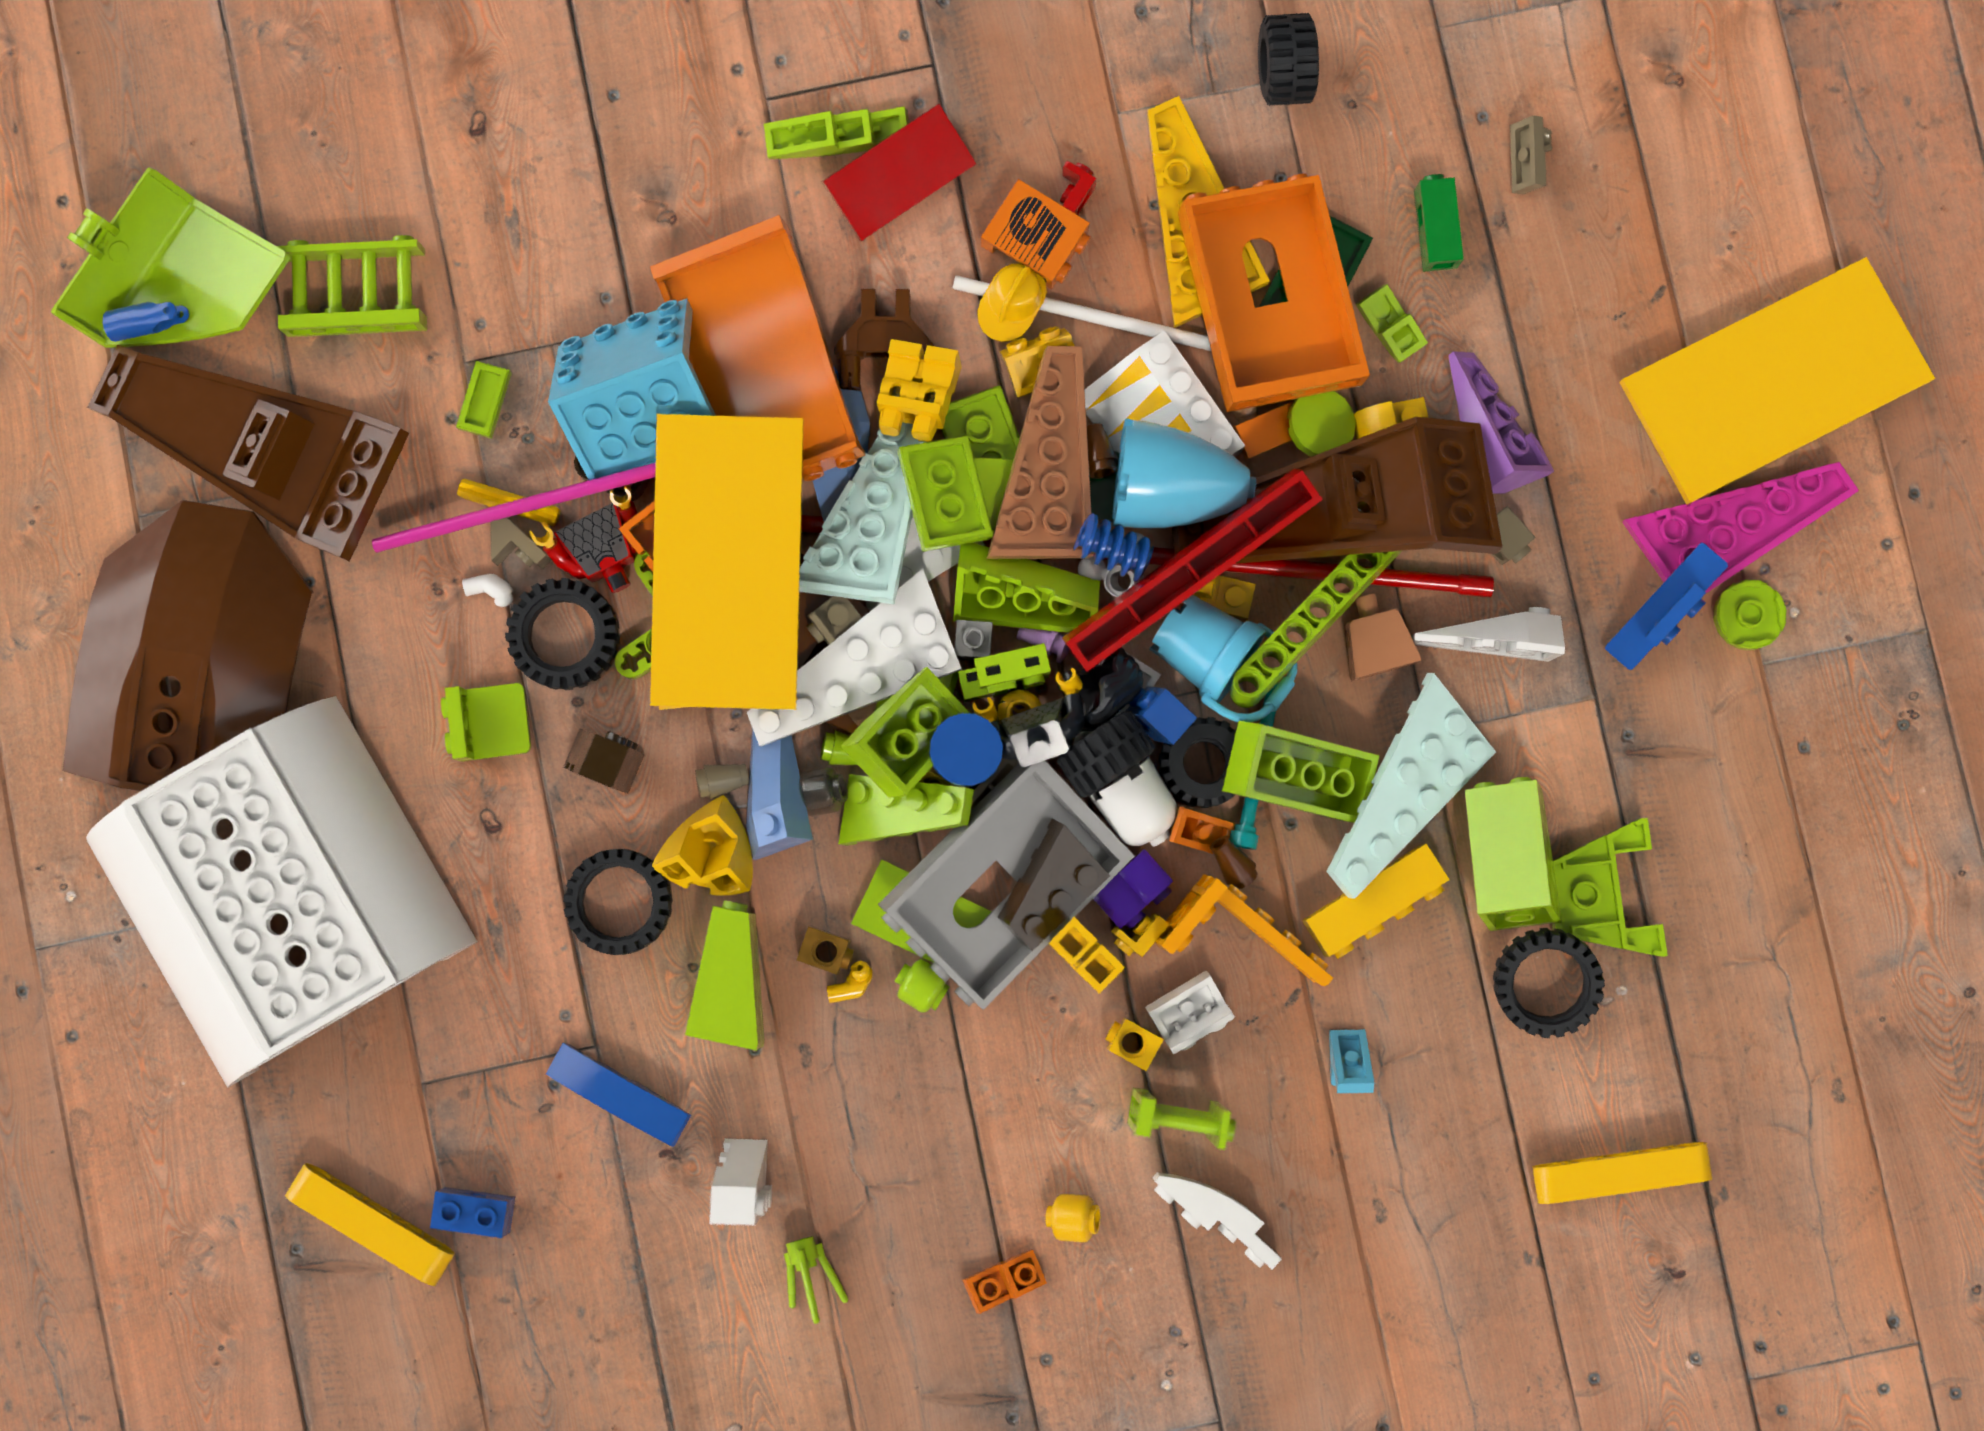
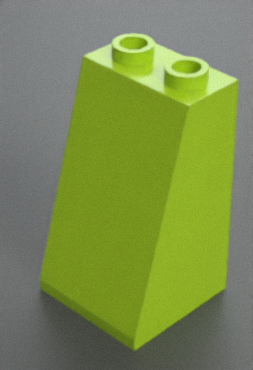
(1512, 855)
(728, 982)

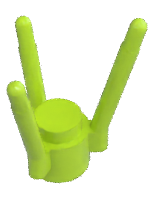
(802, 1256)

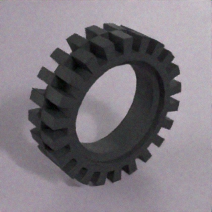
(533, 604)

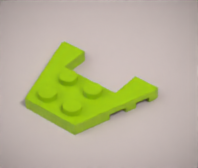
(1592, 894)

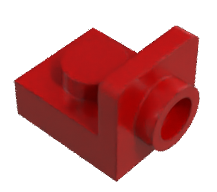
(1076, 196)

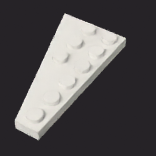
(866, 663)

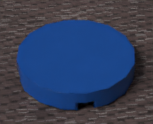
(966, 749)

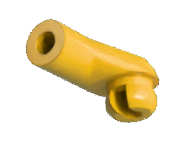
(855, 984)

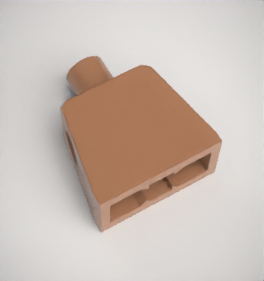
(1378, 641)

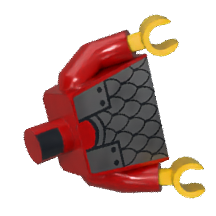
(594, 544)

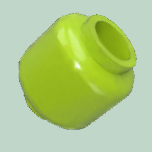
(920, 986)

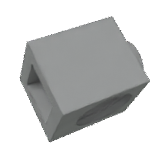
(973, 639)

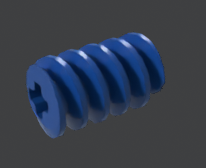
(1114, 546)

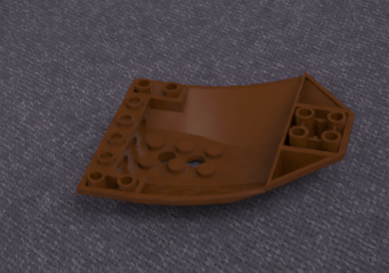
(190, 600)

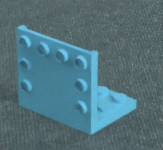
(618, 382)

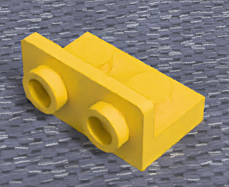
(1024, 357)

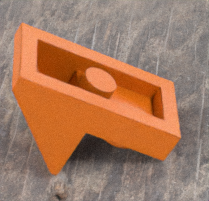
(1198, 829)

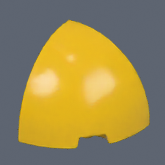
(709, 851)

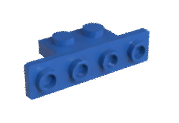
(1667, 606)

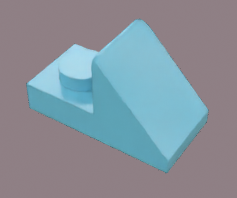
(1350, 1062)

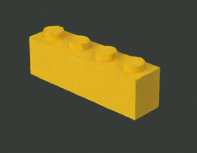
(1387, 895)

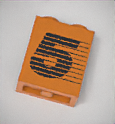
(1037, 233)

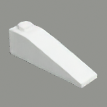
(1517, 635)

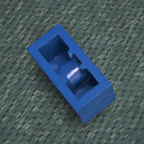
(1161, 714)
(472, 1212)

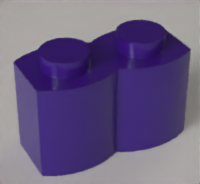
(1133, 889)

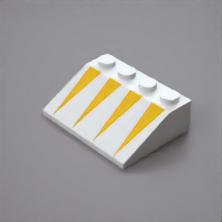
(1160, 389)

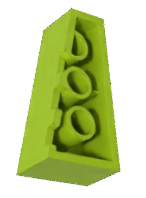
(1021, 592)

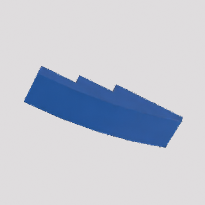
(618, 1094)

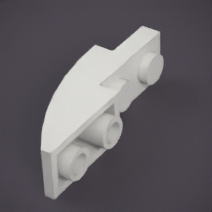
(1207, 1205)

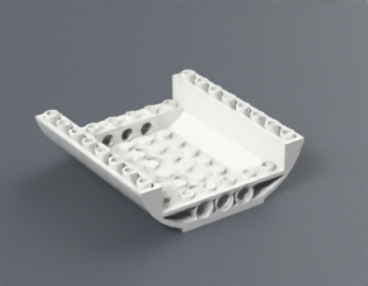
(323, 854)

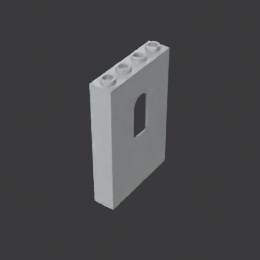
(1005, 830)

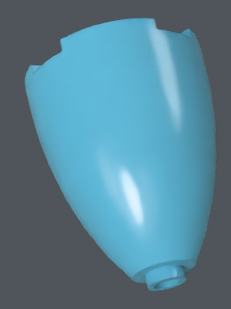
(1174, 478)

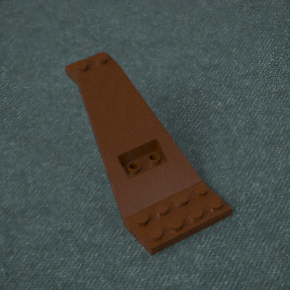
(1417, 489)

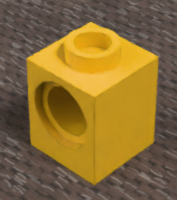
(1150, 1043)

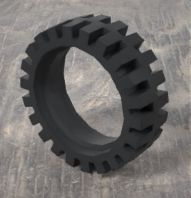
(575, 908)
(1576, 1014)

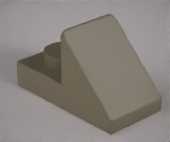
(508, 536)

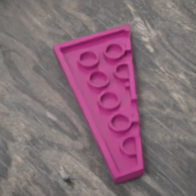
(1740, 522)

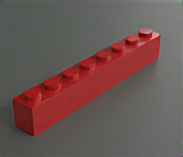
(1192, 568)

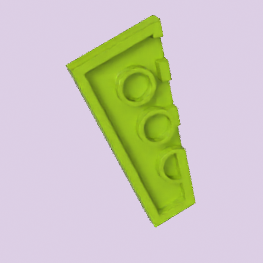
(875, 816)

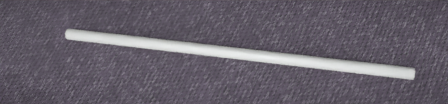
(1098, 316)

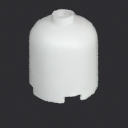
(1138, 805)

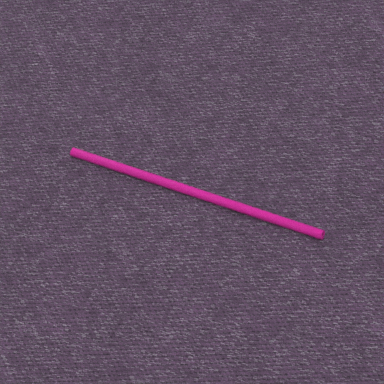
(514, 507)

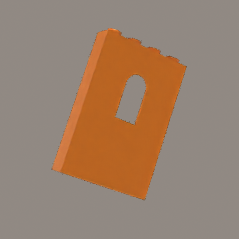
(1281, 347)

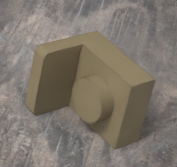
(832, 619)

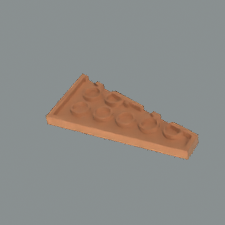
(1050, 471)

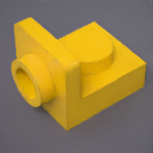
(1146, 934)

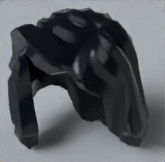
(1108, 687)

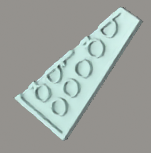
(866, 530)
(1416, 779)

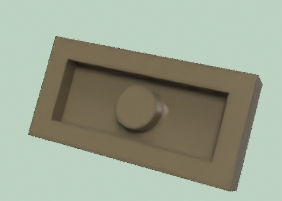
(1528, 151)

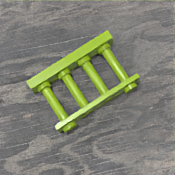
(370, 316)
(1148, 1115)

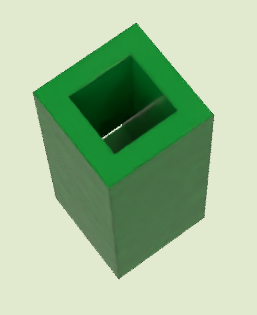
(1438, 223)

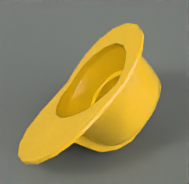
(1011, 302)

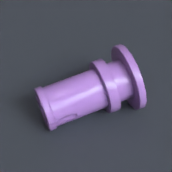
(1052, 640)

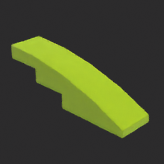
(831, 134)

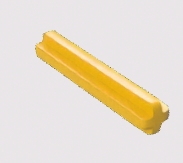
(493, 496)

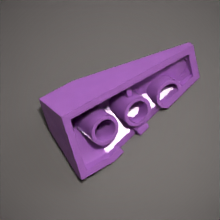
(1510, 454)

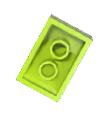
(896, 738)

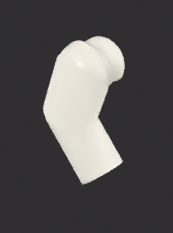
(489, 584)

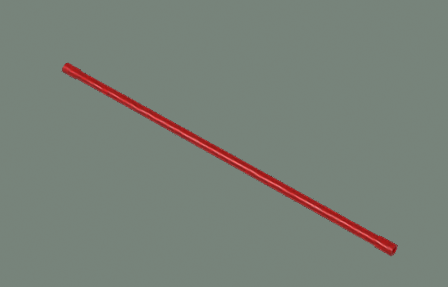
(1462, 584)

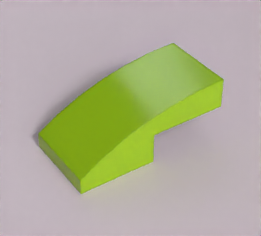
(1391, 324)

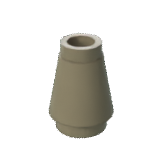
(720, 779)

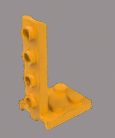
(1199, 907)

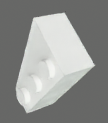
(740, 1186)

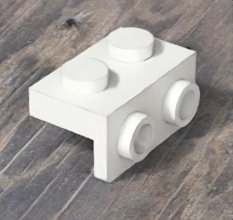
(1190, 1012)

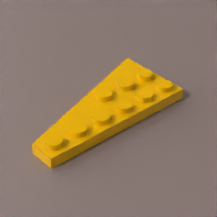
(1180, 171)

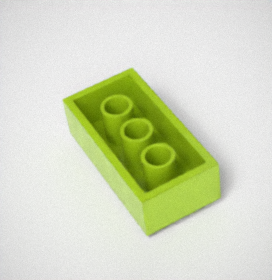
(1299, 772)

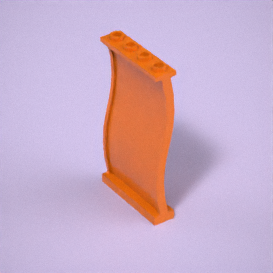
(761, 338)

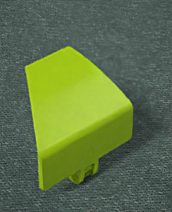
(171, 251)

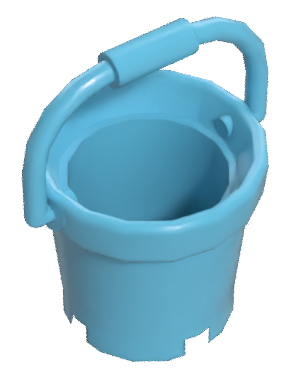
(1209, 651)

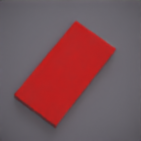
(899, 172)

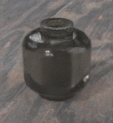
(822, 791)

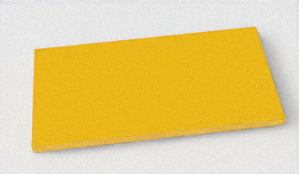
(1776, 380)
(726, 561)

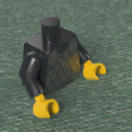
(1043, 729)

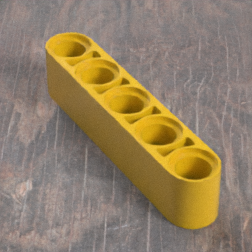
(1622, 1172)
(370, 1224)

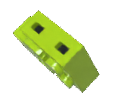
(1003, 671)

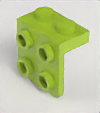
(486, 722)

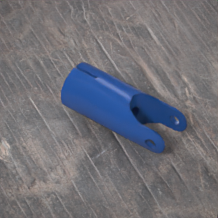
(142, 320)

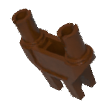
(872, 335)

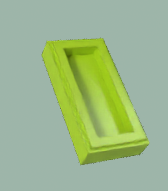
(484, 399)

